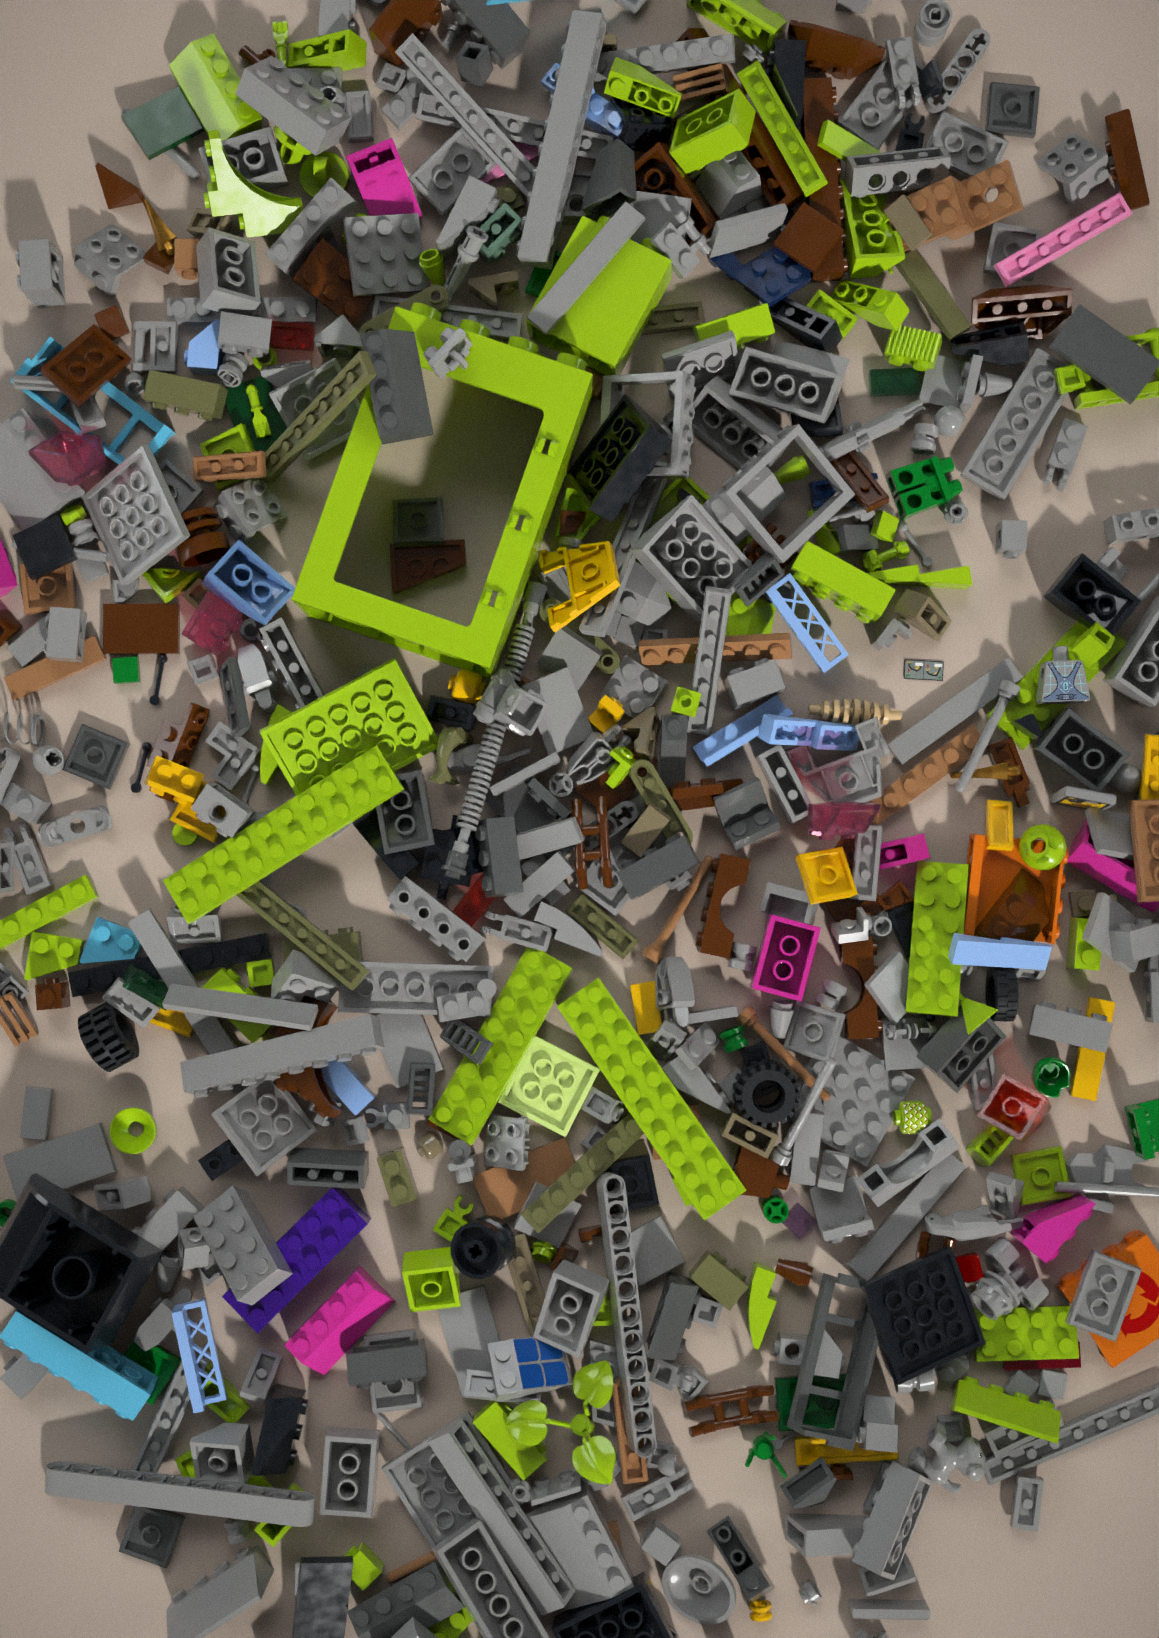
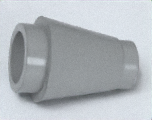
(992, 384)
(780, 1017)
(167, 1270)

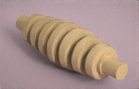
(854, 712)

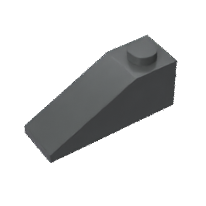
(673, 748)

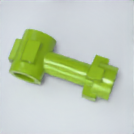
(873, 561)

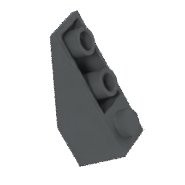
(741, 1560)

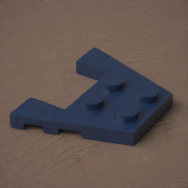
(767, 276)

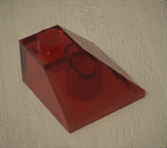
(1015, 1108)

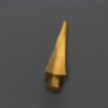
(163, 235)
(999, 771)

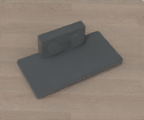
(530, 806)

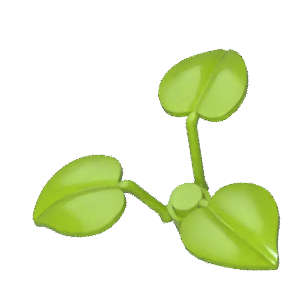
(597, 1456)

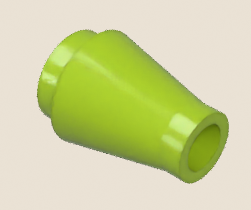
(433, 266)
(792, 470)

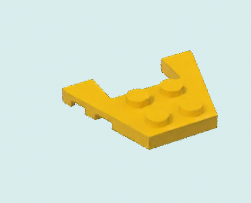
(590, 576)

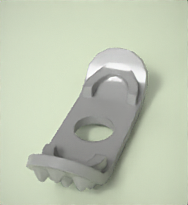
(60, 831)

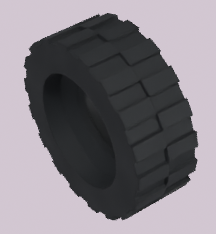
(1002, 993)

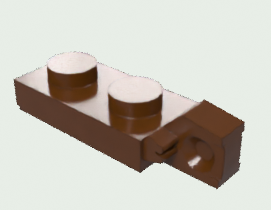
(1006, 751)

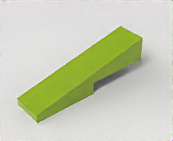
(910, 576)

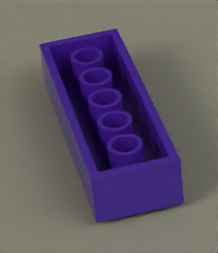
(307, 1250)

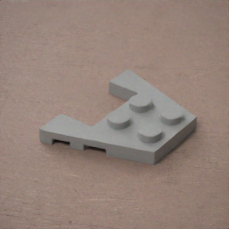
(848, 778)

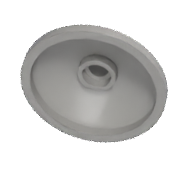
(699, 1589)

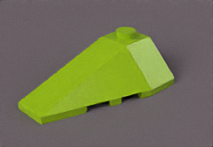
(870, 239)

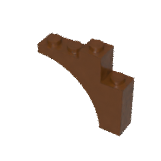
(310, 1083)

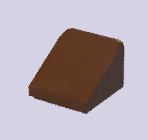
(159, 259)
(112, 322)
(8, 626)
(564, 1252)

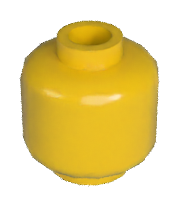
(467, 686)

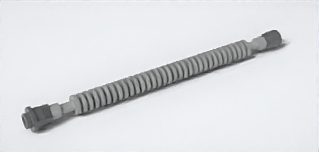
(516, 657)

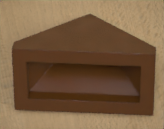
(116, 189)

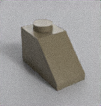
(922, 614)

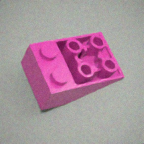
(383, 180)
(1052, 1225)

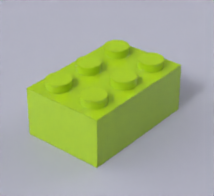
(712, 131)

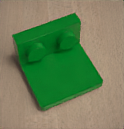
(1144, 1127)

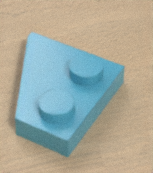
(110, 943)

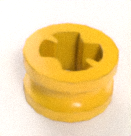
(760, 1610)

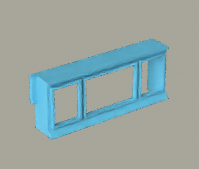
(51, 349)

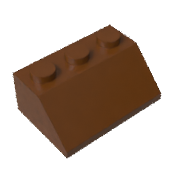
(399, 22)

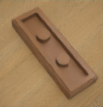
(229, 466)

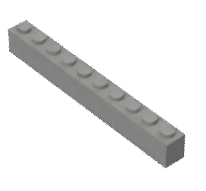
(562, 139)
(160, 1231)

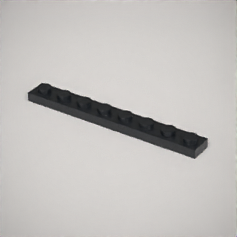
(196, 959)

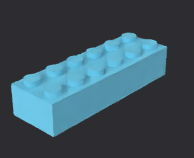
(101, 1373)

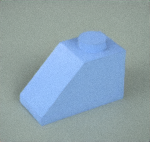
(203, 353)

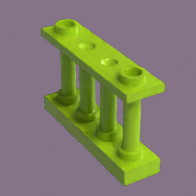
(1091, 398)

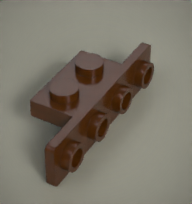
(1127, 160)
(178, 741)
(699, 795)

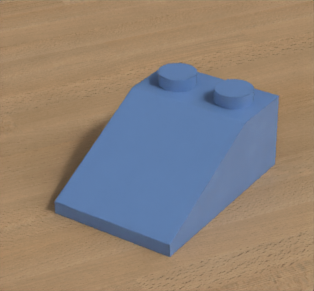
(248, 584)

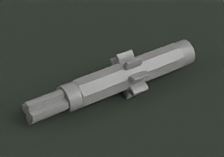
(859, 435)

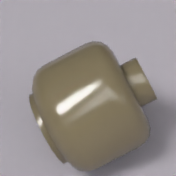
(429, 1145)

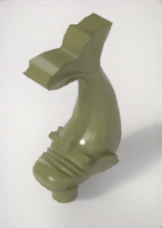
(448, 740)

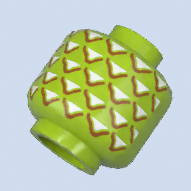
(912, 1117)

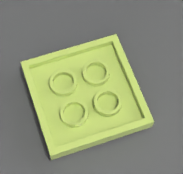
(549, 1086)

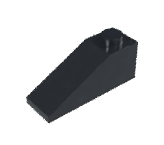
(806, 325)
(997, 345)
(401, 862)

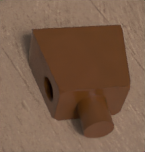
(758, 1173)

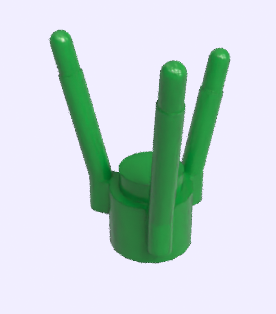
(764, 1449)

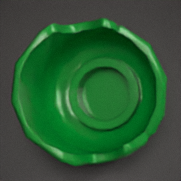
(1050, 1076)

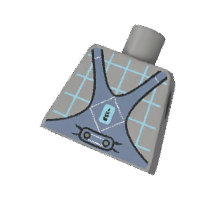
(1062, 680)

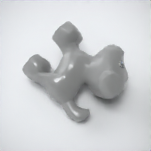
(965, 1457)

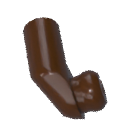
(252, 58)

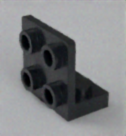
(642, 126)

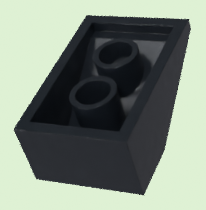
(786, 73)
(1091, 595)

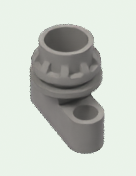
(1004, 1290)

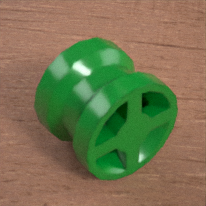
(733, 1038)
(778, 1213)

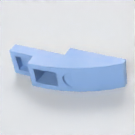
(601, 113)

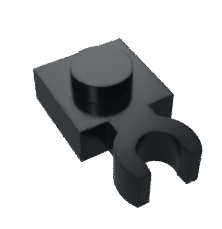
(910, 137)

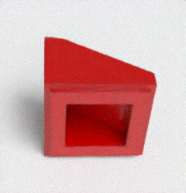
(970, 1267)

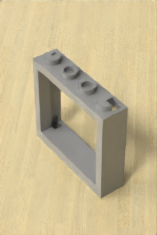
(682, 421)
(814, 522)

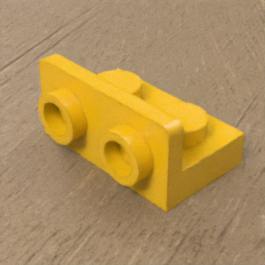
(173, 779)

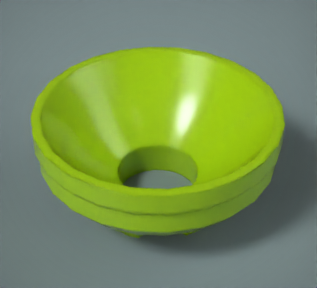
(1054, 850)
(121, 1134)

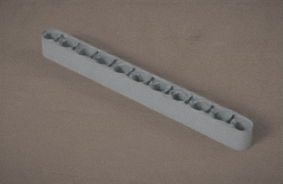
(633, 1324)
(180, 1493)

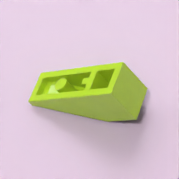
(331, 50)

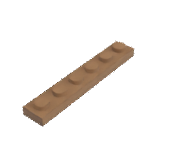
(735, 649)
(926, 773)

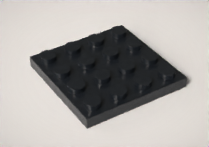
(922, 1314)

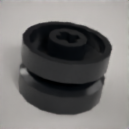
(483, 1247)

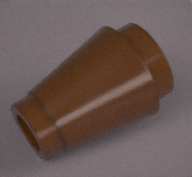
(794, 1271)

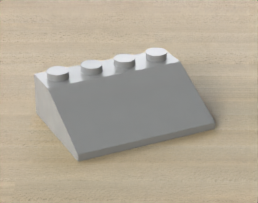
(24, 485)
(689, 553)
(583, 1547)
(220, 1596)

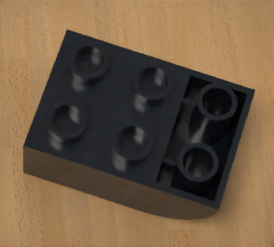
(71, 1265)

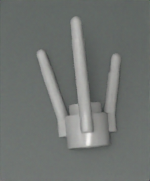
(856, 513)

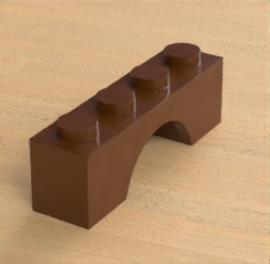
(715, 937)
(862, 1018)

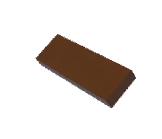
(861, 481)

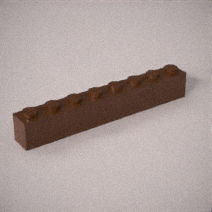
(818, 108)
(762, 152)

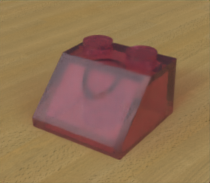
(70, 456)
(213, 624)
(840, 819)

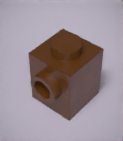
(52, 994)

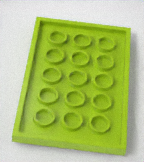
(349, 722)

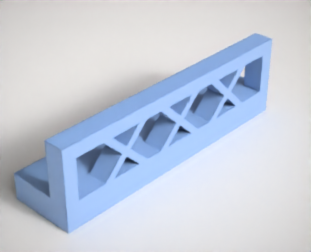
(797, 628)
(738, 732)
(190, 1359)

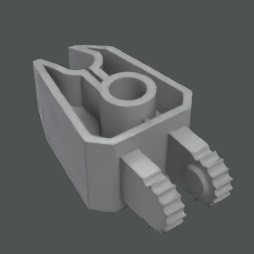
(257, 677)
(595, 755)
(674, 990)
(160, 1321)

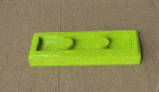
(842, 143)

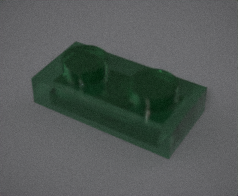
(894, 382)
(145, 986)

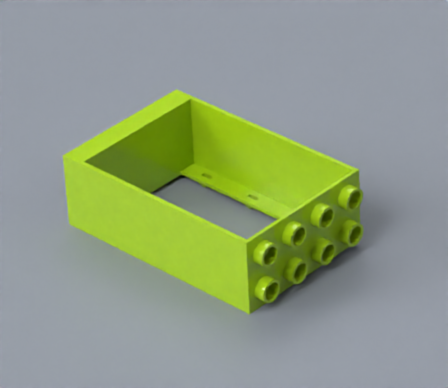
(510, 370)

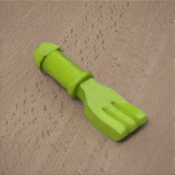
(280, 34)
(260, 421)

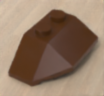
(835, 51)
(1036, 305)
(1018, 912)

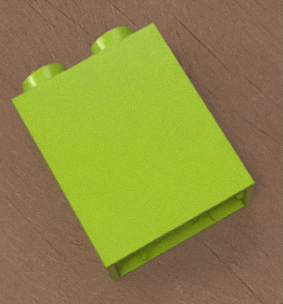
(614, 308)

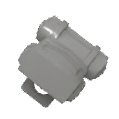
(509, 703)

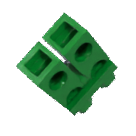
(930, 485)

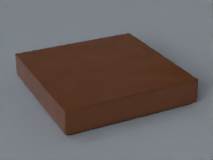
(808, 237)

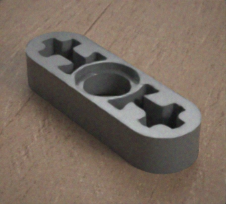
(616, 830)

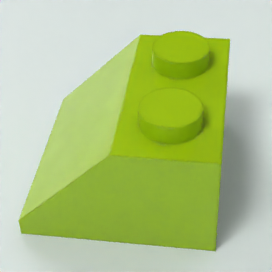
(749, 620)
(431, 1279)

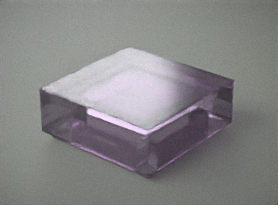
(799, 1220)

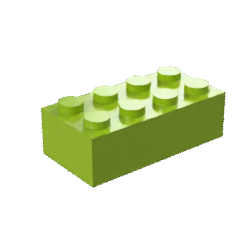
(841, 583)

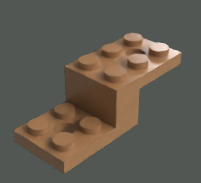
(961, 207)

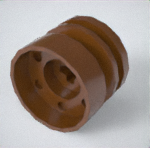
(204, 542)

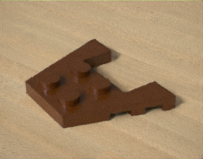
(846, 907)

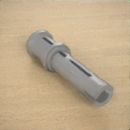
(466, 255)

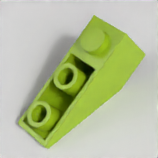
(642, 88)
(872, 304)

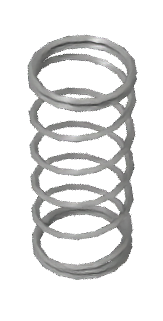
(34, 719)

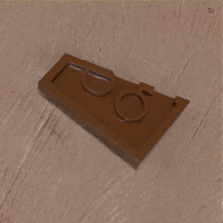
(423, 563)
(598, 787)

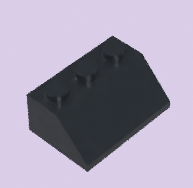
(280, 1431)

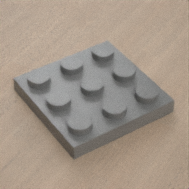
(384, 254)
(299, 393)
(263, 1124)

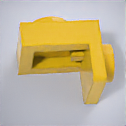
(607, 714)

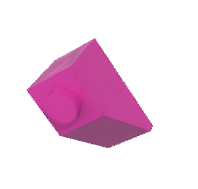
(903, 851)

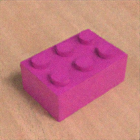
(785, 957)

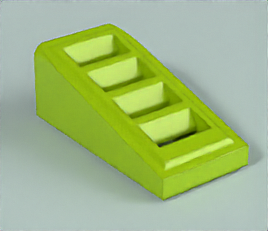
(827, 537)
(992, 1153)

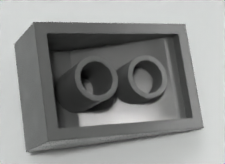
(406, 816)

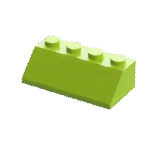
(743, 19)
(211, 87)
(1006, 1410)

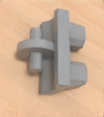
(451, 354)
(461, 1161)

